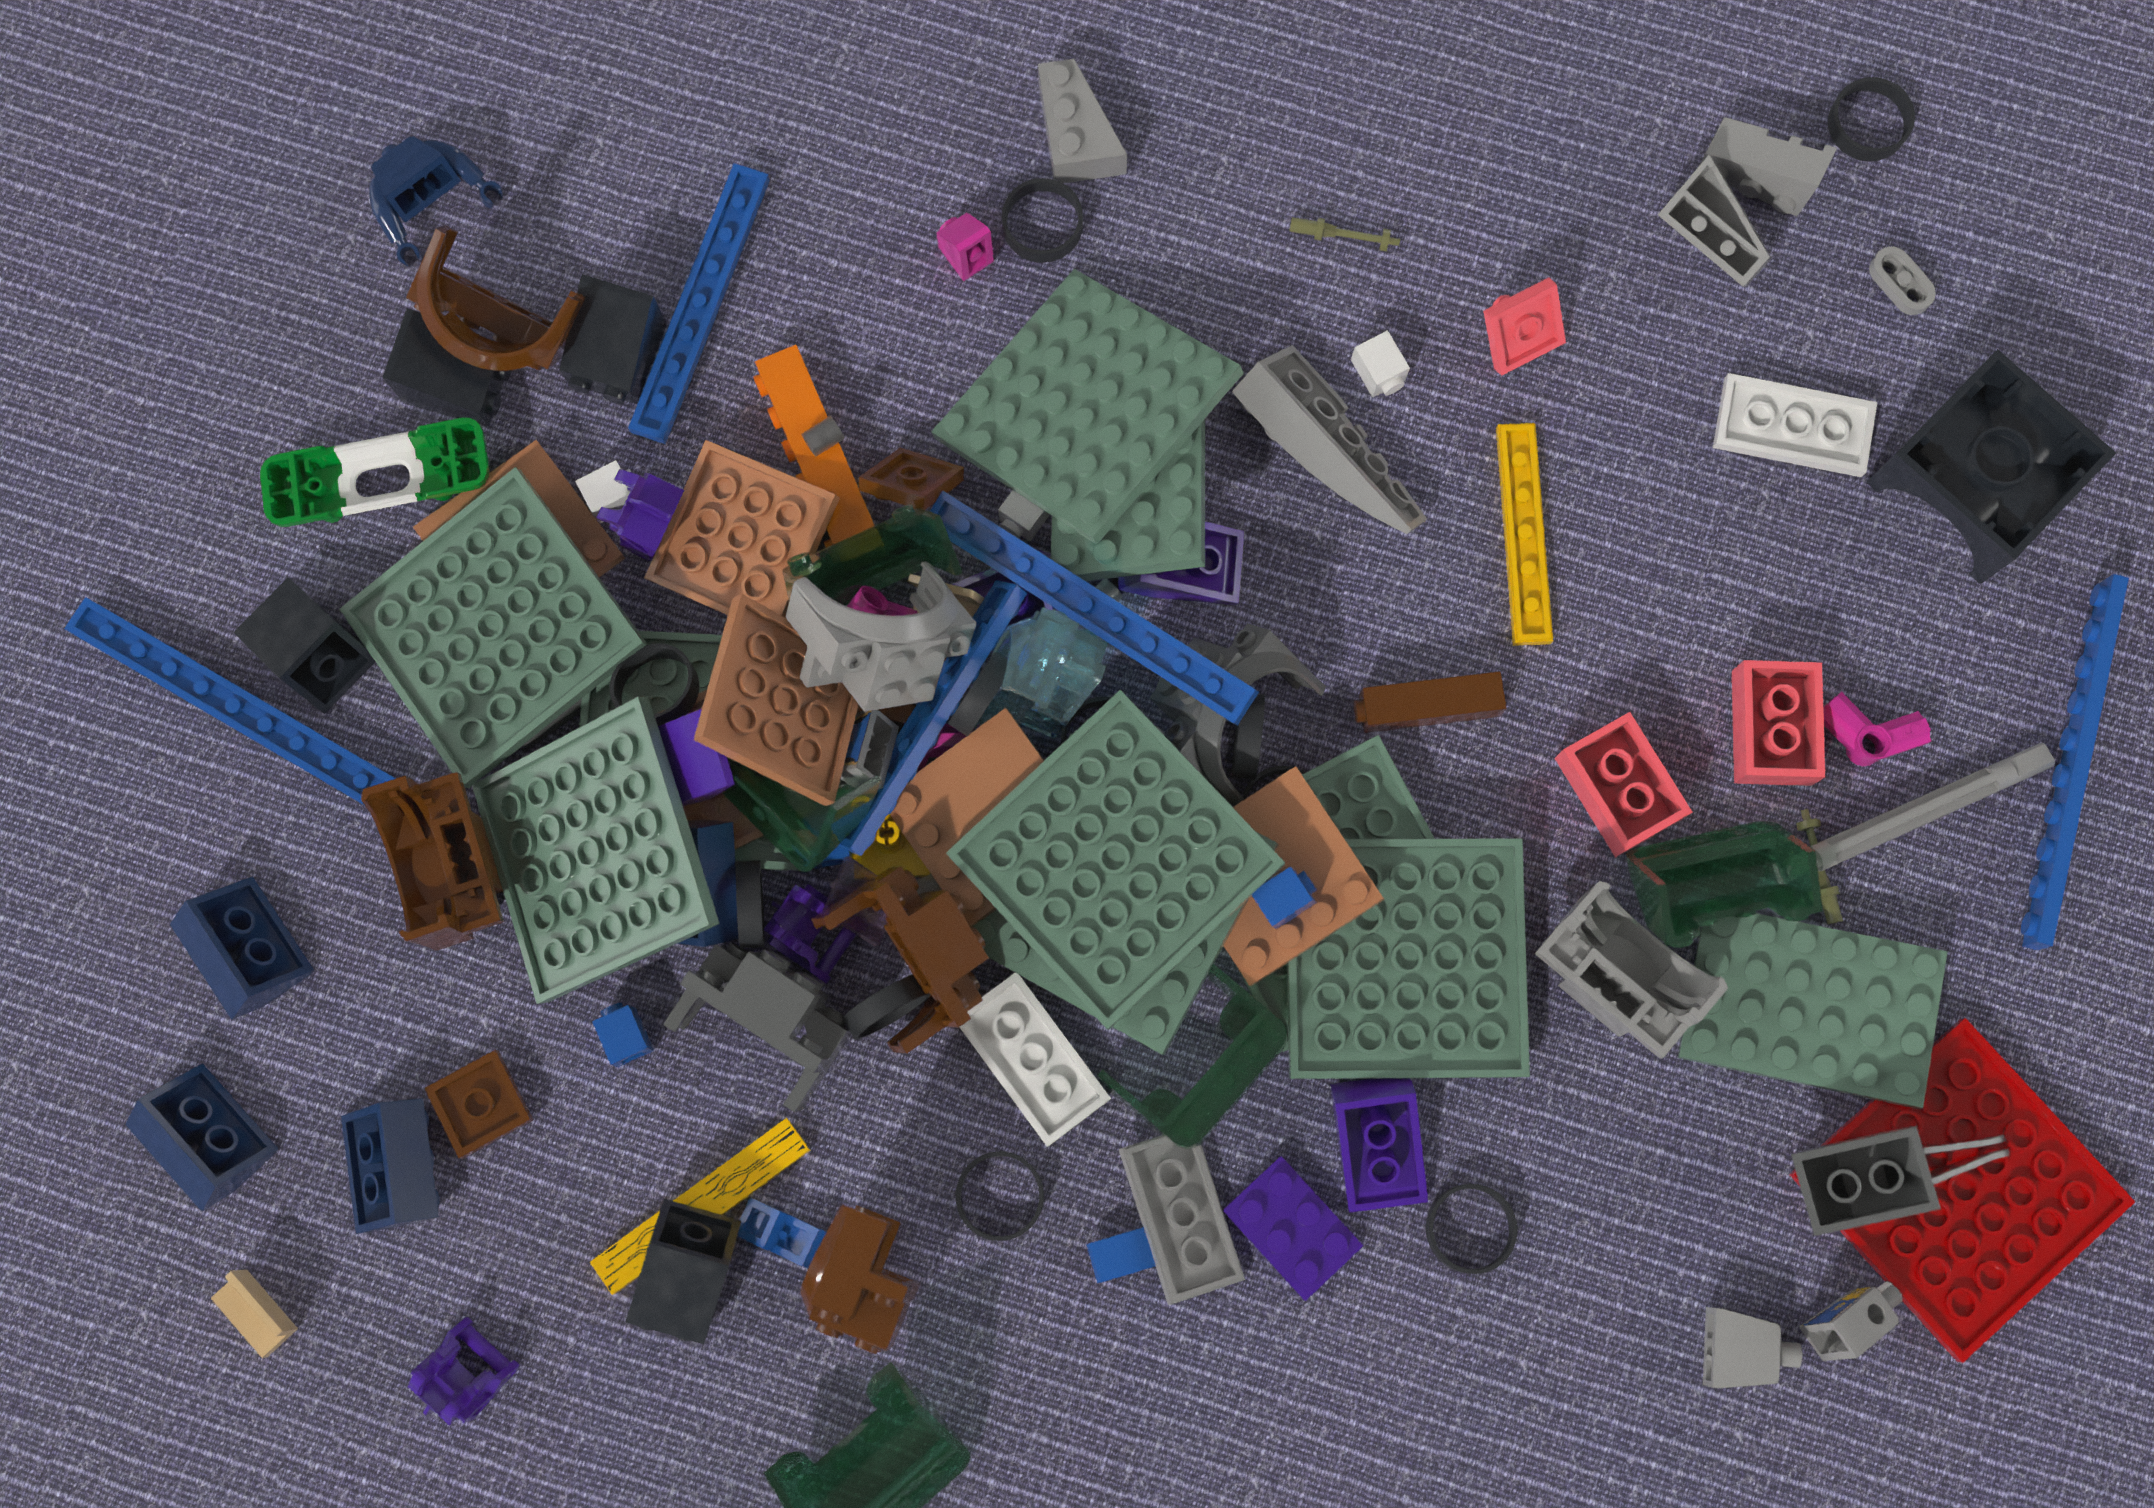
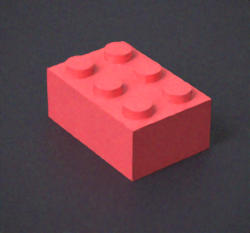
(1778, 723)
(1622, 784)

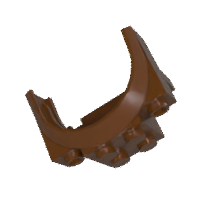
(436, 858)
(933, 943)
(848, 1284)

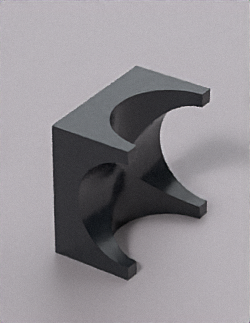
(1997, 462)

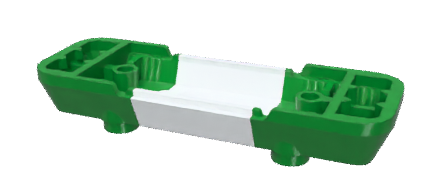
(322, 480)

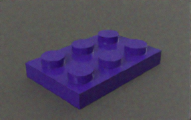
(1292, 1228)

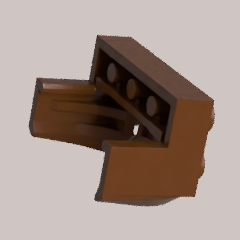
(514, 327)

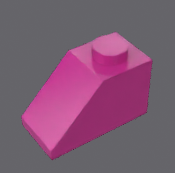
(966, 245)

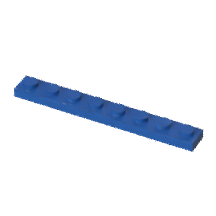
(699, 304)
(929, 717)

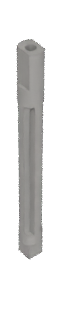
(1932, 806)

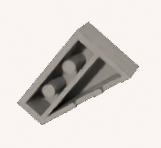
(1076, 128)
(1767, 166)
(1716, 224)

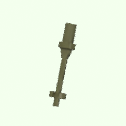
(1322, 229)
(1828, 893)

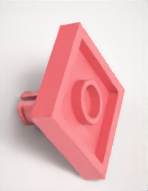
(1524, 326)

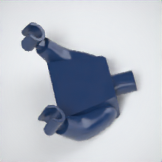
(414, 177)

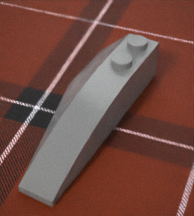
(1311, 426)

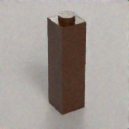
(1430, 702)

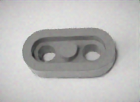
(1905, 279)

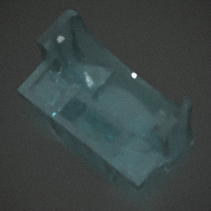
(1049, 665)

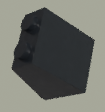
(612, 341)
(437, 381)
(305, 646)
(683, 1271)

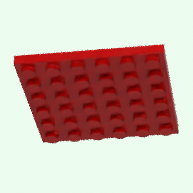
(2000, 1224)

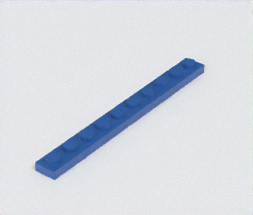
(1095, 610)
(224, 700)
(2072, 773)

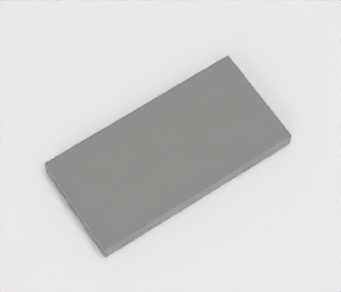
(1181, 1218)

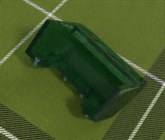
(1722, 876)
(888, 1461)

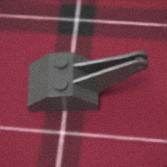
(1877, 1177)

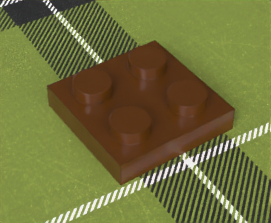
(911, 478)
(478, 1104)

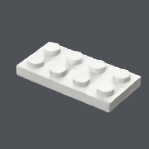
(1795, 425)
(1033, 1060)

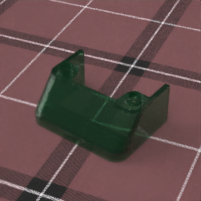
(876, 555)
(794, 823)
(1256, 1042)

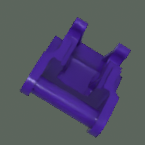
(644, 514)
(794, 932)
(449, 1386)

